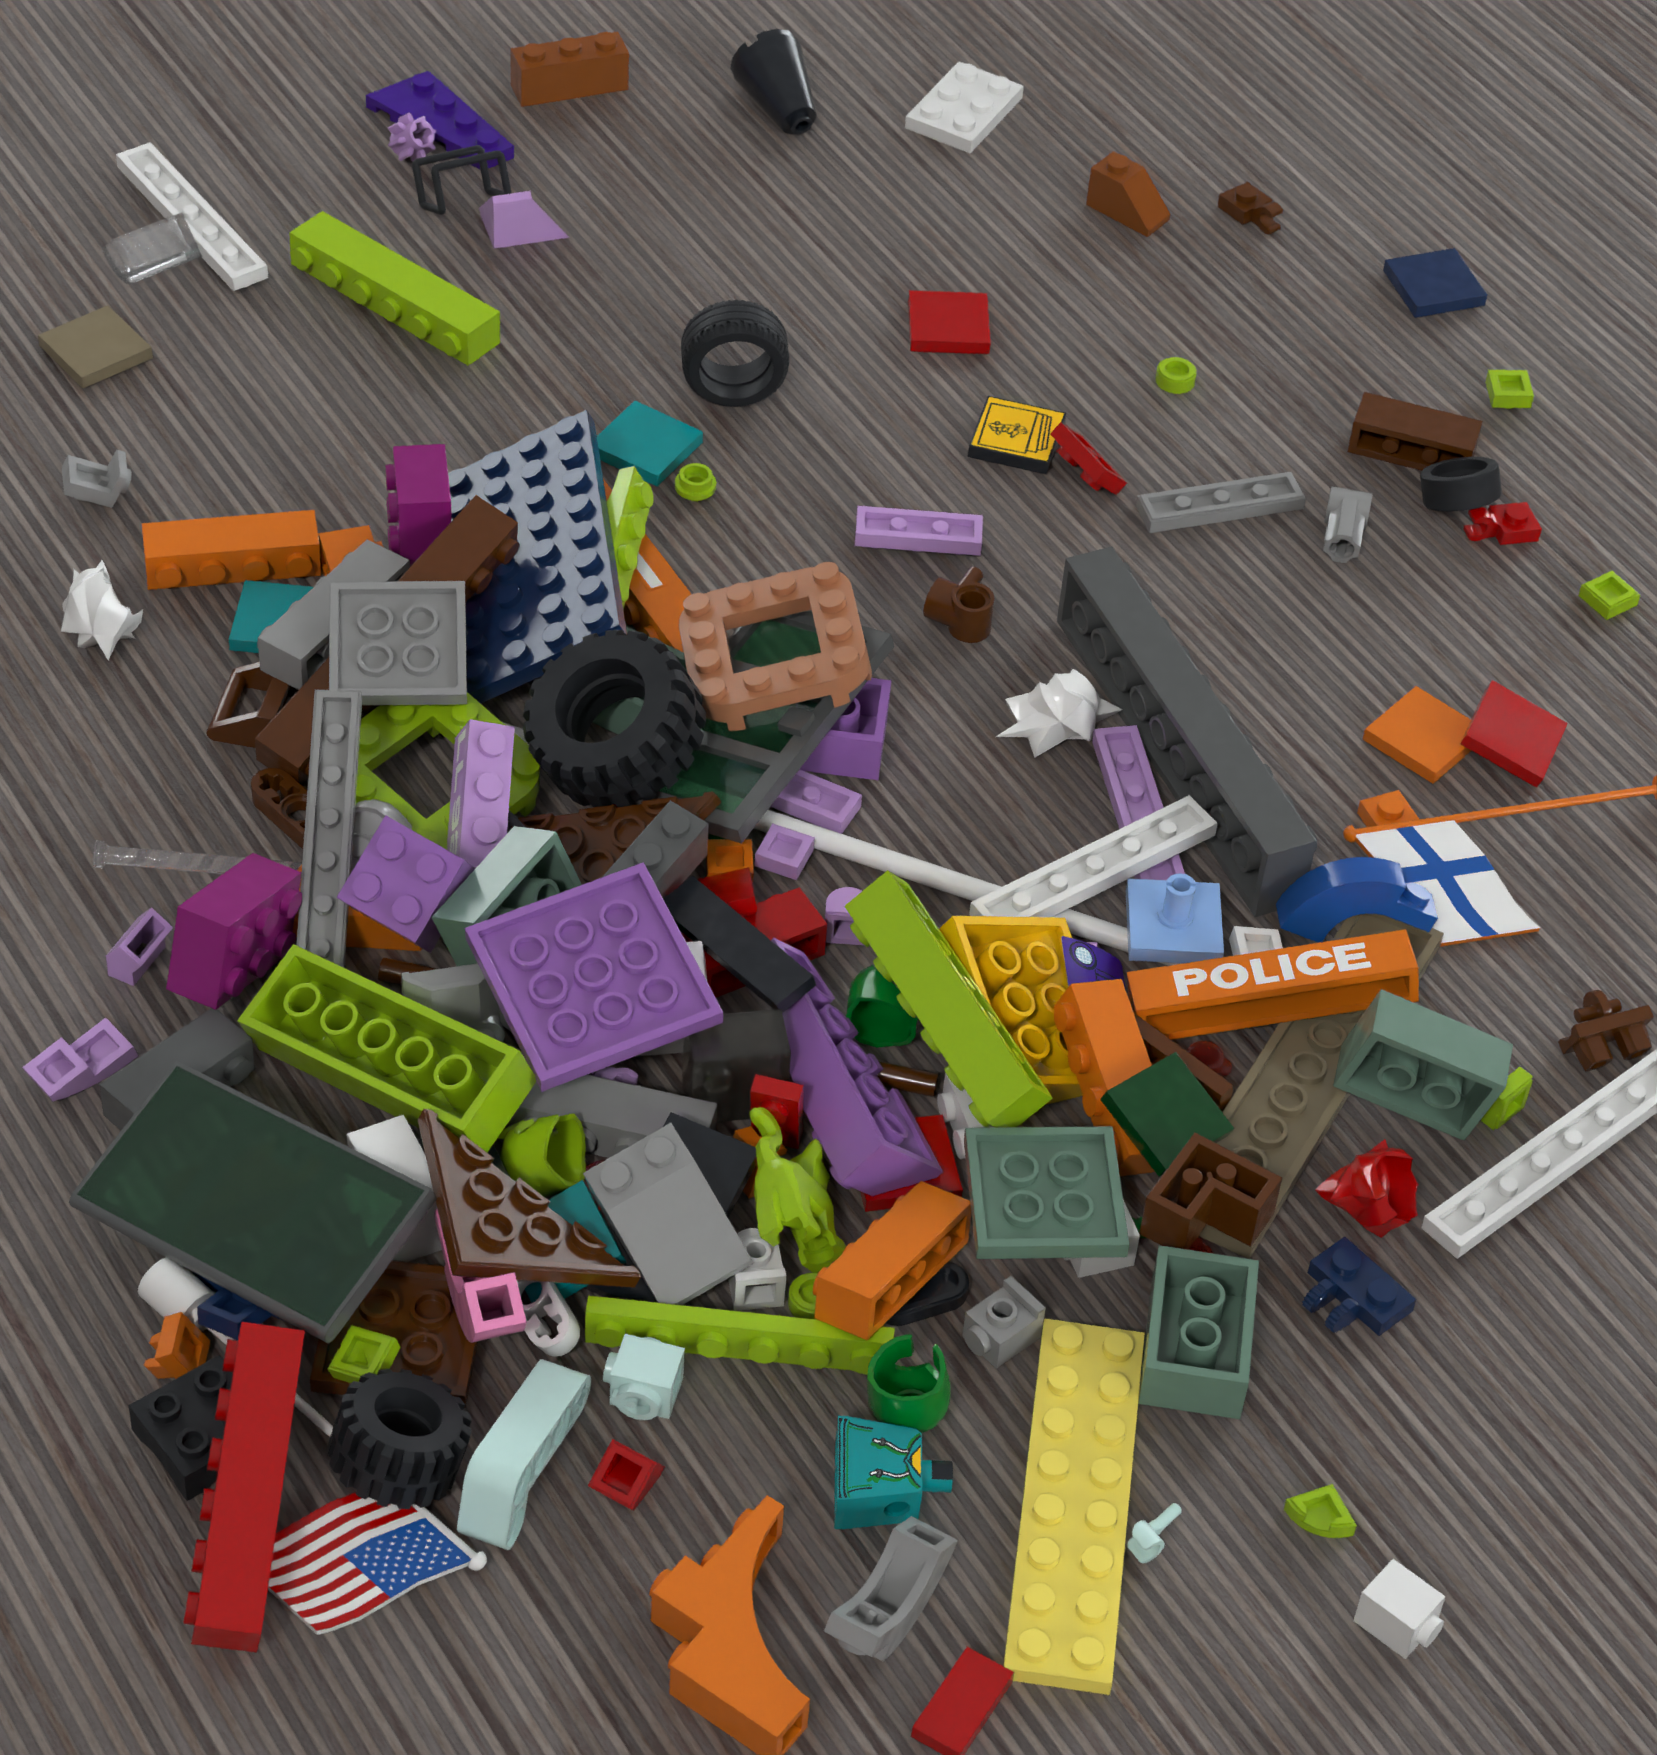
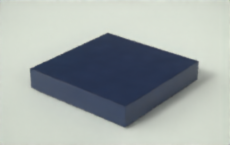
(1435, 282)

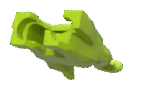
(794, 1196)

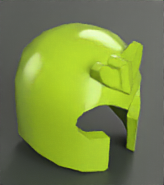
(543, 1157)

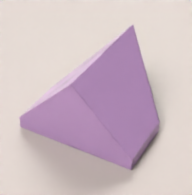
(517, 221)

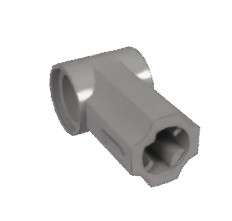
(1346, 520)

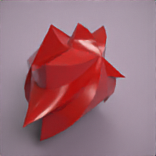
(1375, 1189)

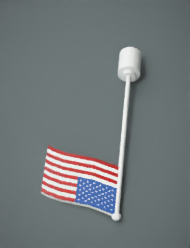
(349, 1551)

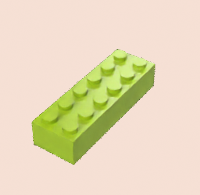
(386, 1048)

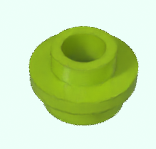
(695, 482)

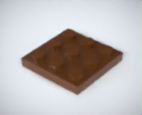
(418, 1311)

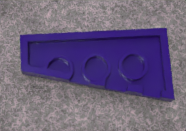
(448, 115)

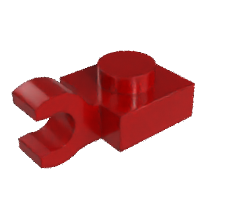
(1507, 522)

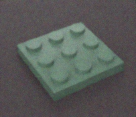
(1045, 1192)

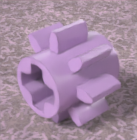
(411, 137)

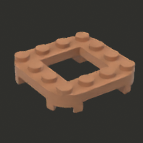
(832, 672)

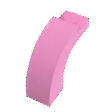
(484, 1305)

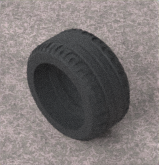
(730, 323)

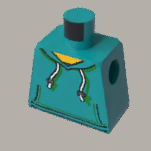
(882, 1473)

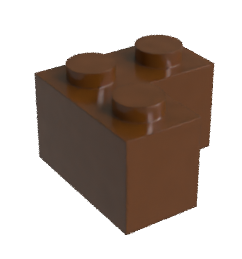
(1213, 1189)

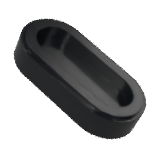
(941, 1294)

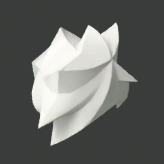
(96, 611)
(1057, 712)

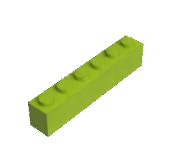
(395, 288)
(947, 1003)

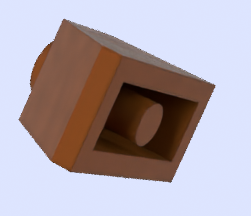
(1126, 194)

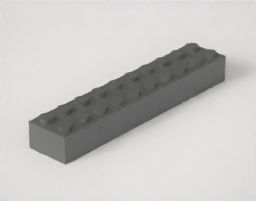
(1184, 727)

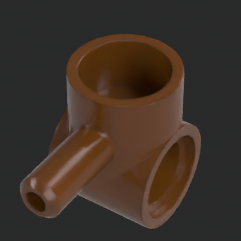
(962, 606)

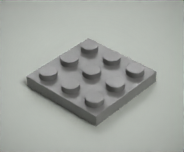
(399, 641)

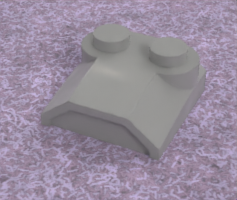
(458, 994)

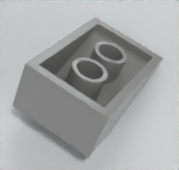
(667, 1217)

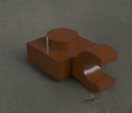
(1249, 204)

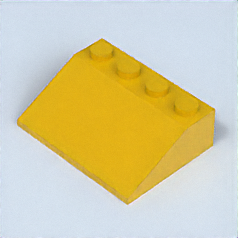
(1022, 977)

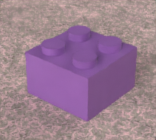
(857, 738)
(404, 882)

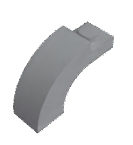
(895, 1592)

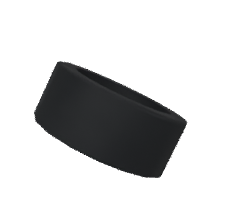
(1461, 484)

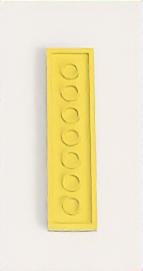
(1075, 1508)

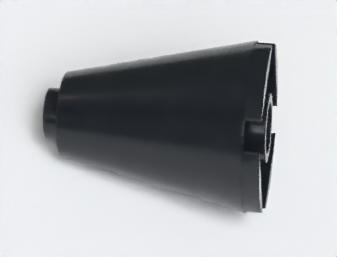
(777, 79)

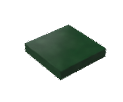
(1164, 1110)

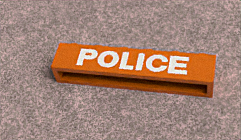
(1274, 985)

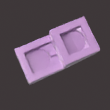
(75, 1067)

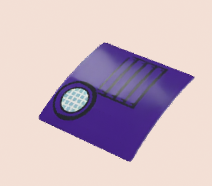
(1089, 963)

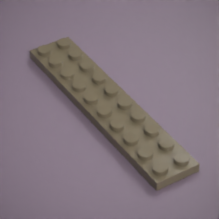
(1289, 1090)

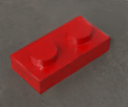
(1080, 452)
(784, 1103)

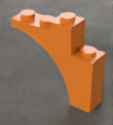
(722, 1659)

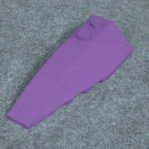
(854, 1117)

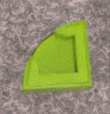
(1321, 1513)

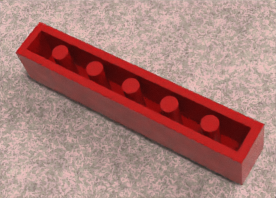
(247, 1488)

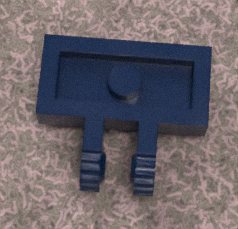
(1360, 1287)

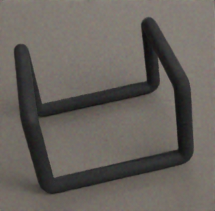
(481, 158)

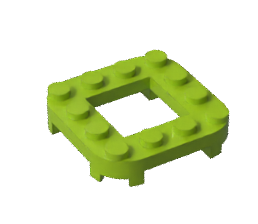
(395, 726)

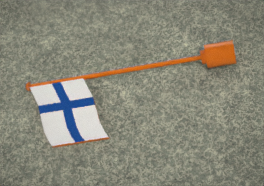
(1464, 885)

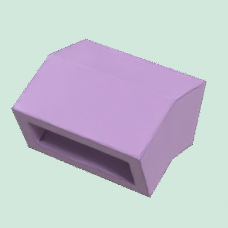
(146, 929)

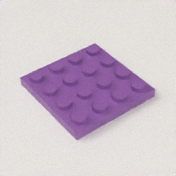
(593, 976)

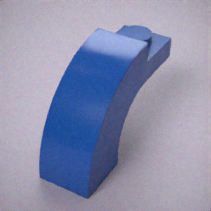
(1350, 889)

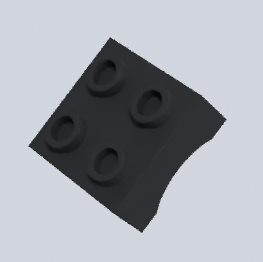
(181, 1422)

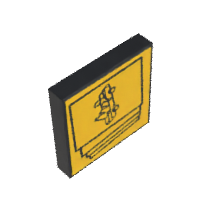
(1015, 435)

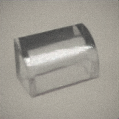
(152, 249)

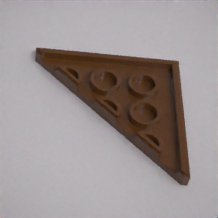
(603, 833)
(506, 1224)

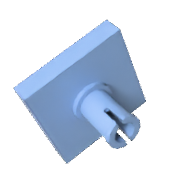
(1173, 920)

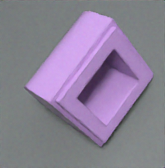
(838, 918)

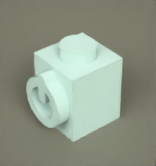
(644, 1377)

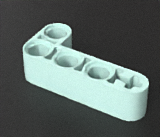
(518, 1451)

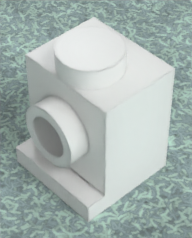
(766, 1269)

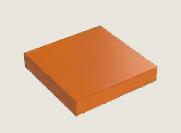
(1420, 734)

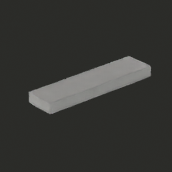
(1220, 502)

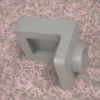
(96, 481)

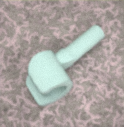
(1145, 1541)

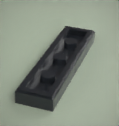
(738, 945)

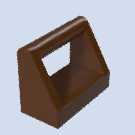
(245, 728)

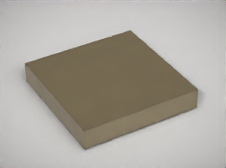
(95, 346)

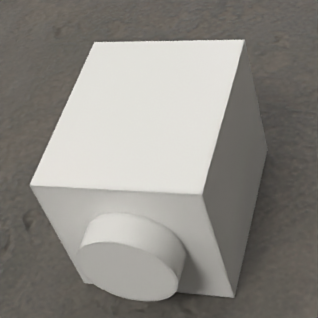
(1400, 1609)

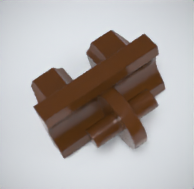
(1603, 1026)

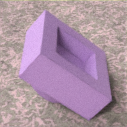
(784, 851)

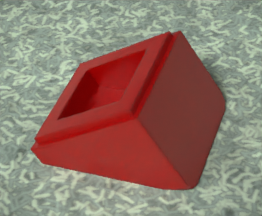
(625, 1475)

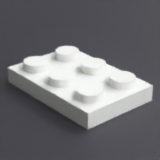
(964, 107)

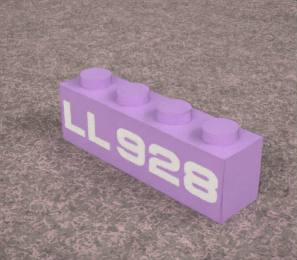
(480, 789)

